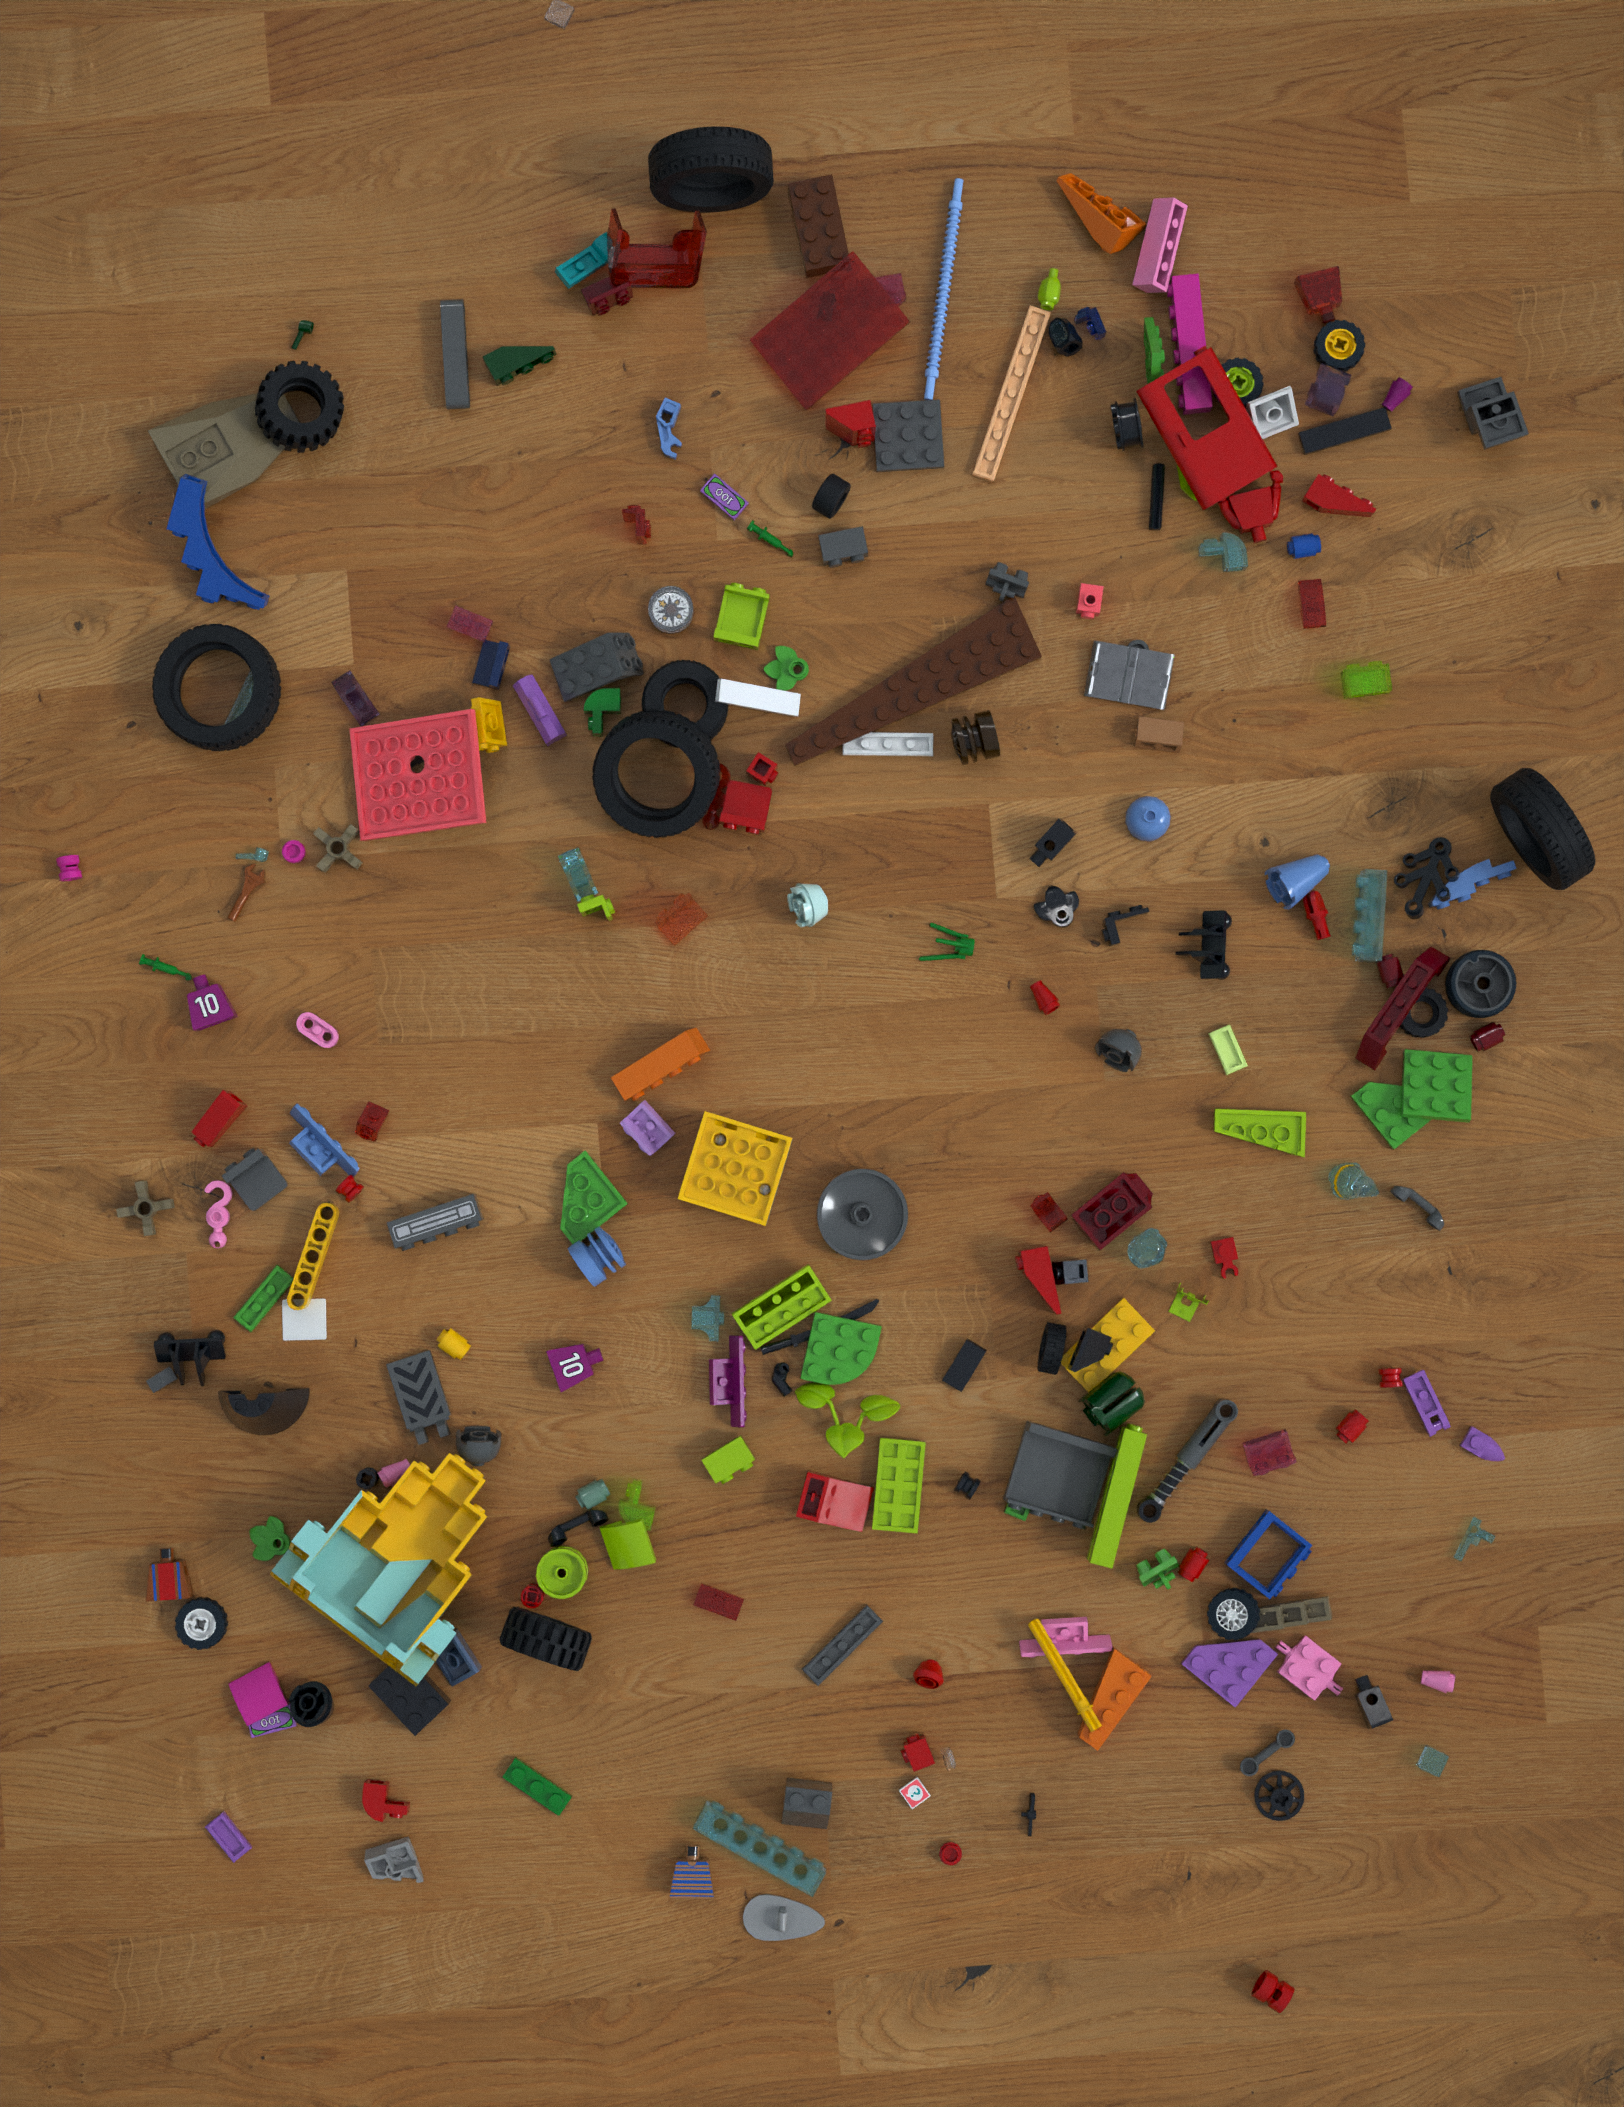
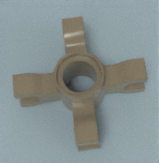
(349, 834)
(143, 1196)

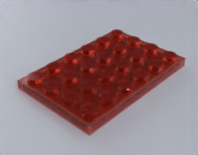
(830, 330)

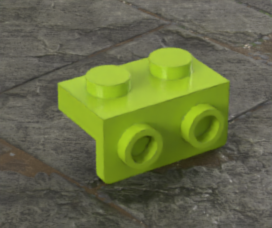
(593, 904)

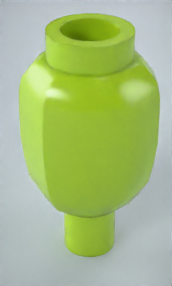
(1049, 290)

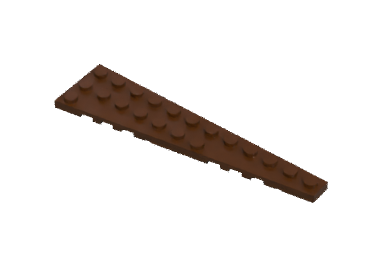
(969, 658)

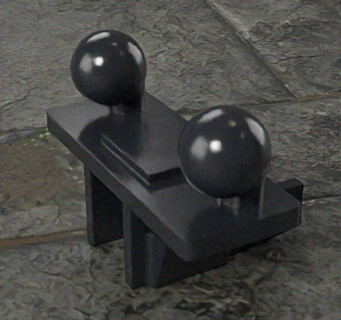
(1213, 944)
(197, 1350)

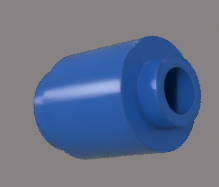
(1304, 546)

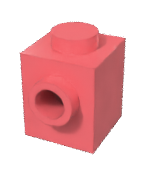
(1089, 600)

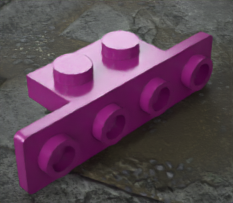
(727, 1381)

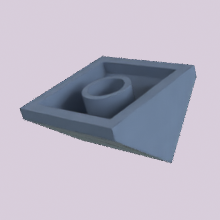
(458, 1660)

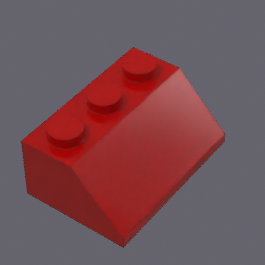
(852, 423)

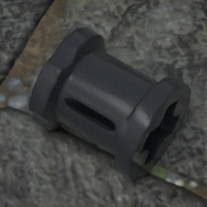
(369, 1471)

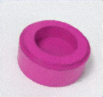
(293, 851)

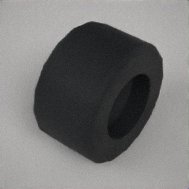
(831, 496)

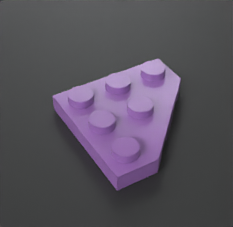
(1230, 1666)

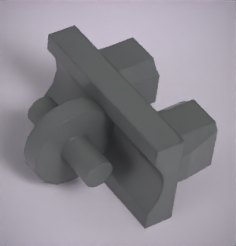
(1007, 584)

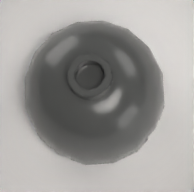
(1120, 1049)
(478, 1444)

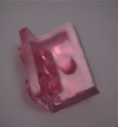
(1269, 1453)

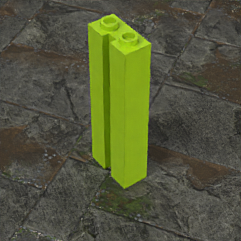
(1116, 1496)

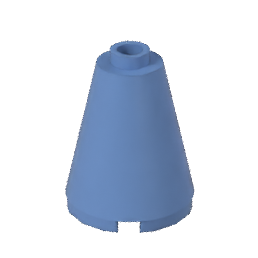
(1295, 879)

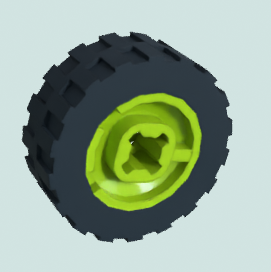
(1245, 378)

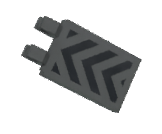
(420, 1394)

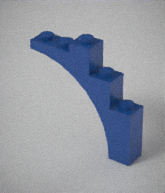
(217, 579)

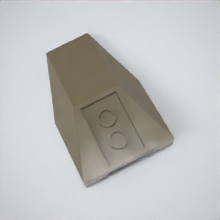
(219, 445)

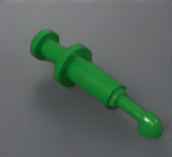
(765, 535)
(156, 964)

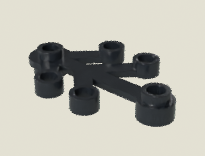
(1427, 874)

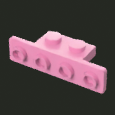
(1068, 1637)

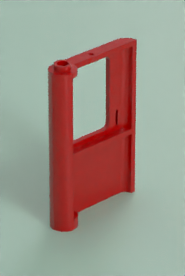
(1221, 459)

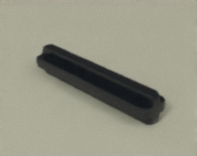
(1156, 500)

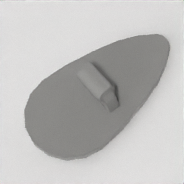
(780, 1918)

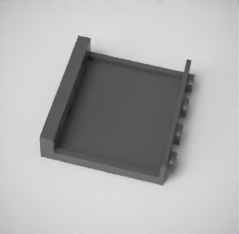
(1058, 1474)

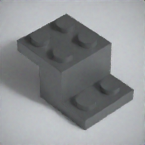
(1492, 413)

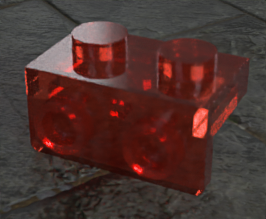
(643, 527)

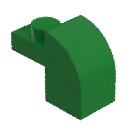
(599, 703)

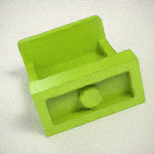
(742, 616)

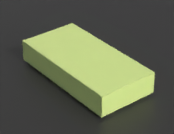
(1227, 1049)

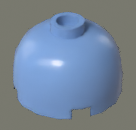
(1147, 818)

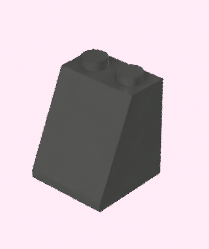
(807, 1803)

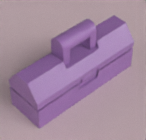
(539, 709)

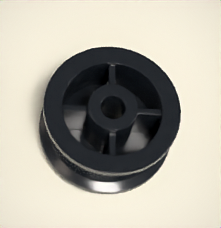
(1127, 424)

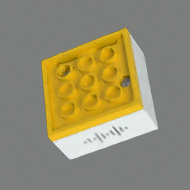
(735, 1168)

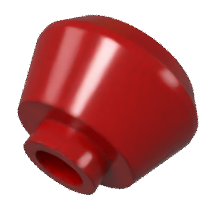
(929, 1674)

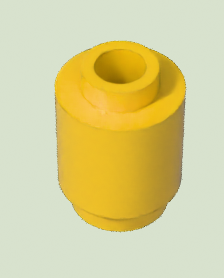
(453, 1344)

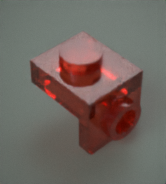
(371, 1121)
(1048, 1212)

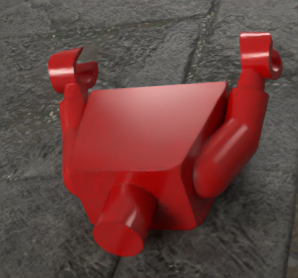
(1254, 509)

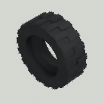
(1437, 1021)
(1051, 1348)

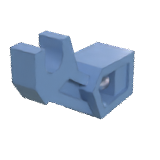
(666, 437)

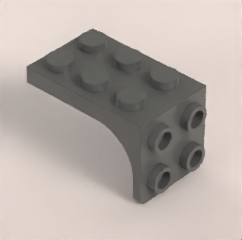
(596, 664)

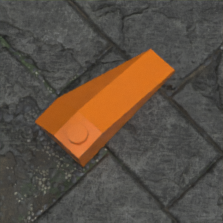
(1106, 223)

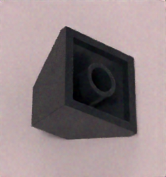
(1090, 1349)

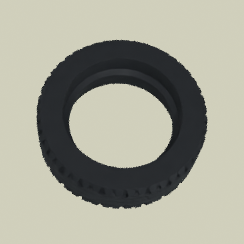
(710, 169)
(174, 664)
(634, 815)
(1543, 828)

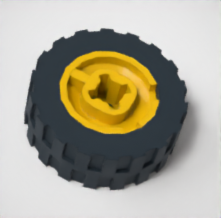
(1339, 345)

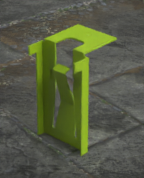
(1183, 1311)

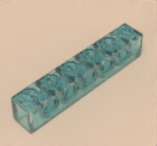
(806, 1882)

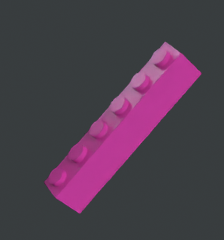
(1189, 337)

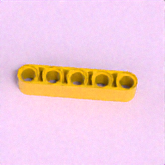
(304, 1264)

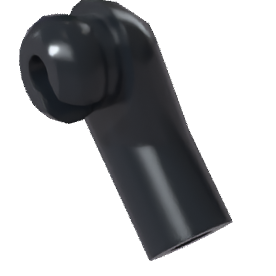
(779, 1378)

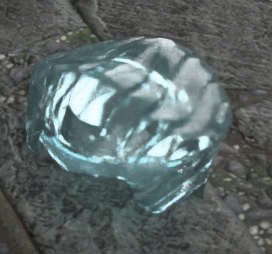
(1147, 1248)

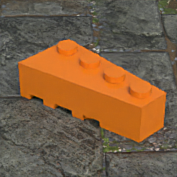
(1113, 1695)

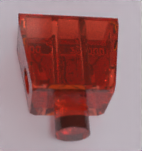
(1320, 292)

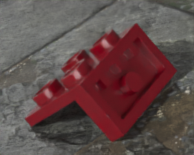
(604, 295)

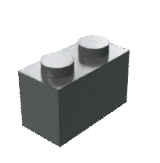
(843, 547)

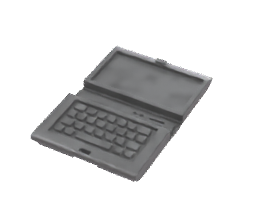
(1129, 675)

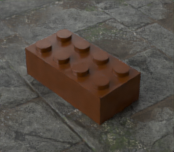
(818, 224)

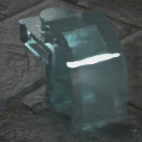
(1231, 550)
(577, 873)

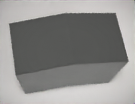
(161, 1379)

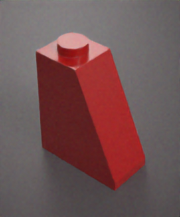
(218, 1118)

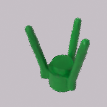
(963, 946)

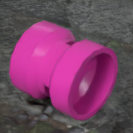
(69, 868)

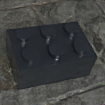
(411, 1704)

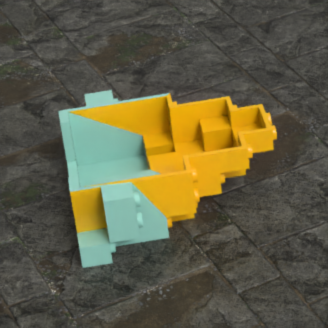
(392, 1564)

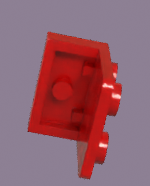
(746, 807)

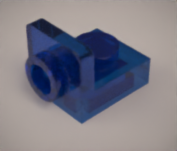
(1095, 324)

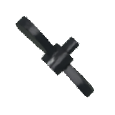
(1031, 1813)

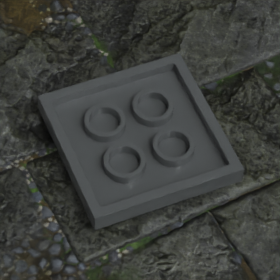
(908, 436)

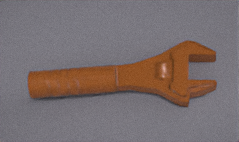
(250, 884)

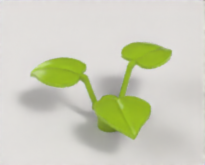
(847, 1436)

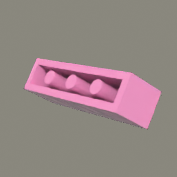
(1160, 245)

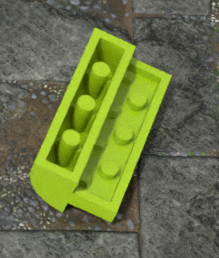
(781, 1306)

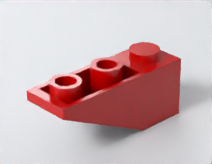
(1332, 499)

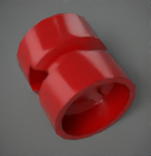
(1266, 1986)

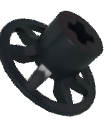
(1279, 1796)

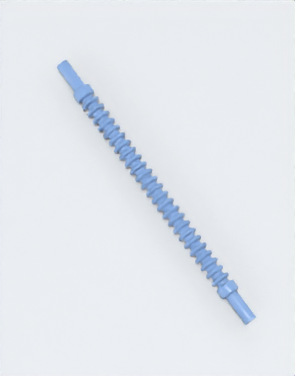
(955, 206)

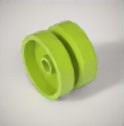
(562, 1558)

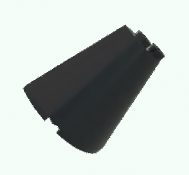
(267, 1413)

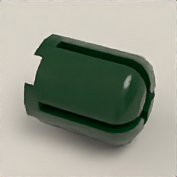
(1105, 1394)

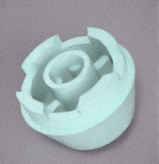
(808, 903)

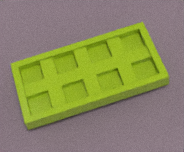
(898, 1485)

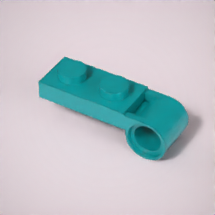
(584, 263)

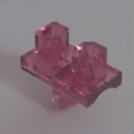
(470, 624)

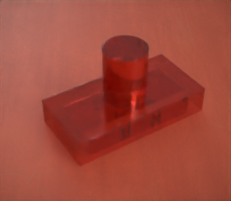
(718, 1601)

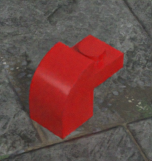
(376, 1803)

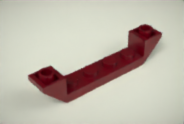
(1398, 1006)

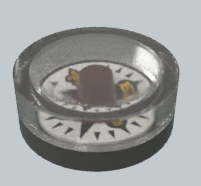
(670, 609)

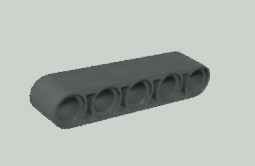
(455, 354)

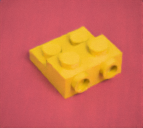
(489, 724)

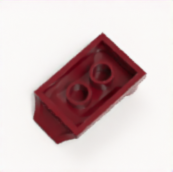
(1113, 1209)

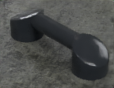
(558, 1534)

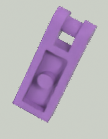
(1426, 1402)

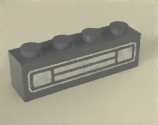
(435, 1221)

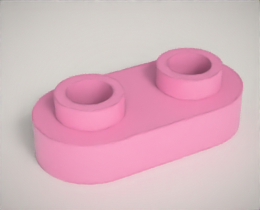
(318, 1030)

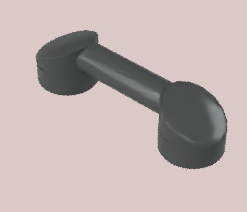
(1434, 1219)
(1284, 1739)

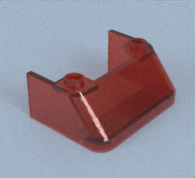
(655, 264)

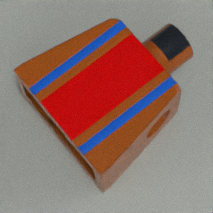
(168, 1578)

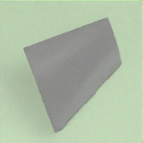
(394, 1861)

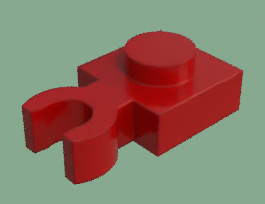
(1224, 1252)

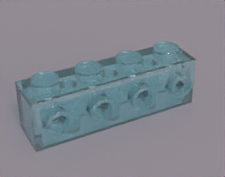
(1371, 915)

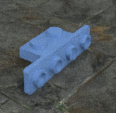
(318, 1147)

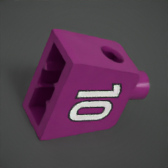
(208, 1005)
(573, 1364)

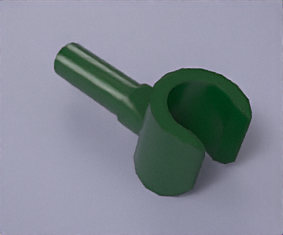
(304, 327)

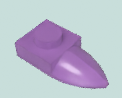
(1482, 1445)

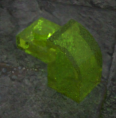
(633, 1510)

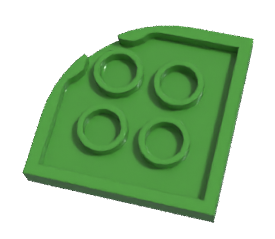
(838, 1349)

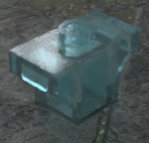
(708, 1317)

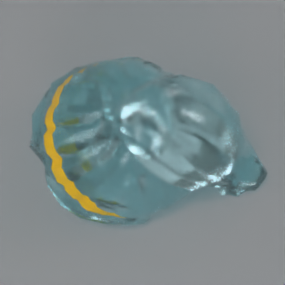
(1350, 1182)

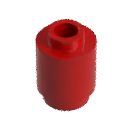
(1351, 1427)
(1193, 1564)

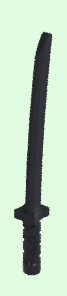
(804, 1336)

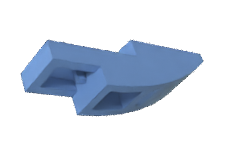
(1465, 886)

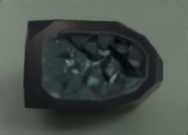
(1064, 337)

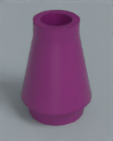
(1396, 394)

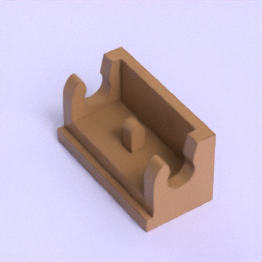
(1159, 734)

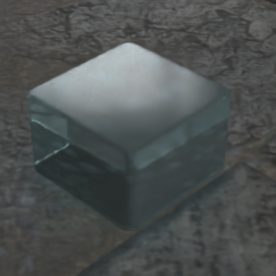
(1432, 1760)

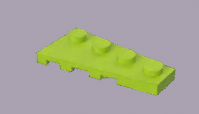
(1271, 1129)

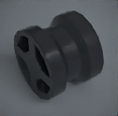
(967, 1485)

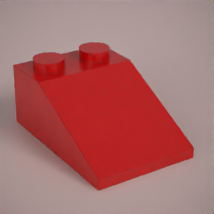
(1038, 1271)

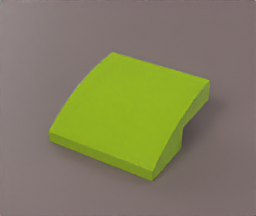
(628, 1544)

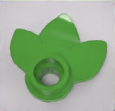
(783, 668)
(266, 1538)

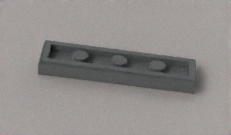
(842, 1645)

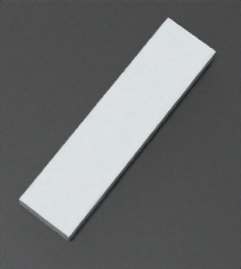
(757, 697)
(891, 745)

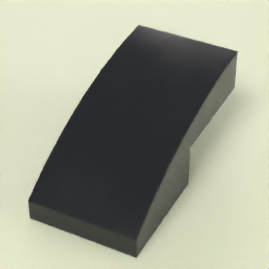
(964, 1365)

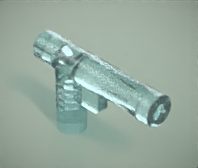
(1472, 1538)

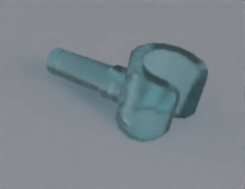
(260, 855)

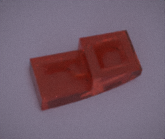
(1312, 603)

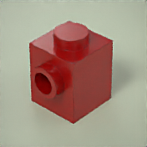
(762, 769)
(917, 1752)

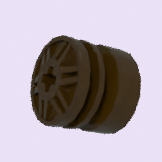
(975, 737)

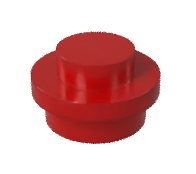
(950, 1853)

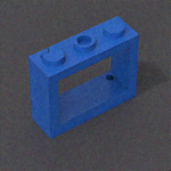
(1289, 1567)

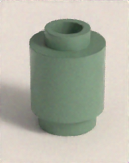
(592, 1494)

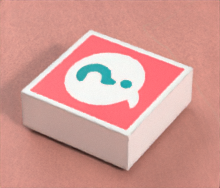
(914, 1792)

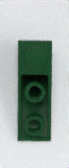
(515, 360)

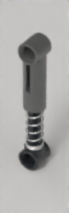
(1189, 1457)

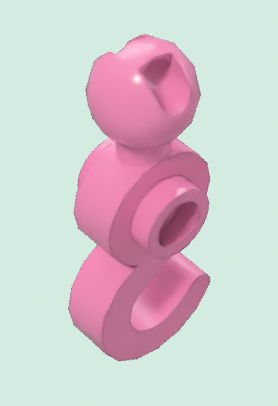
(218, 1215)

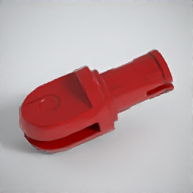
(1316, 913)

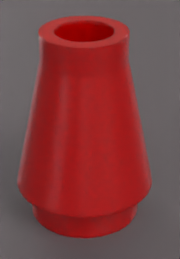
(1044, 998)

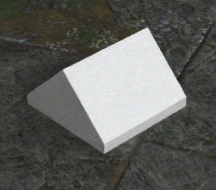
(1273, 412)

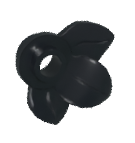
(1056, 903)

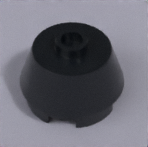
(311, 1704)

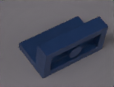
(491, 664)

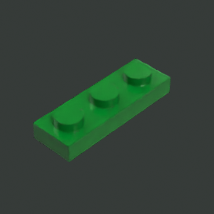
(537, 1786)

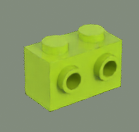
(729, 1459)

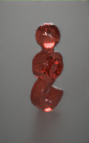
(718, 801)

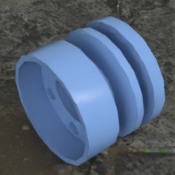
(597, 1256)

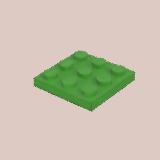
(1436, 1086)

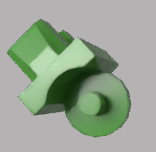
(1166, 1564)

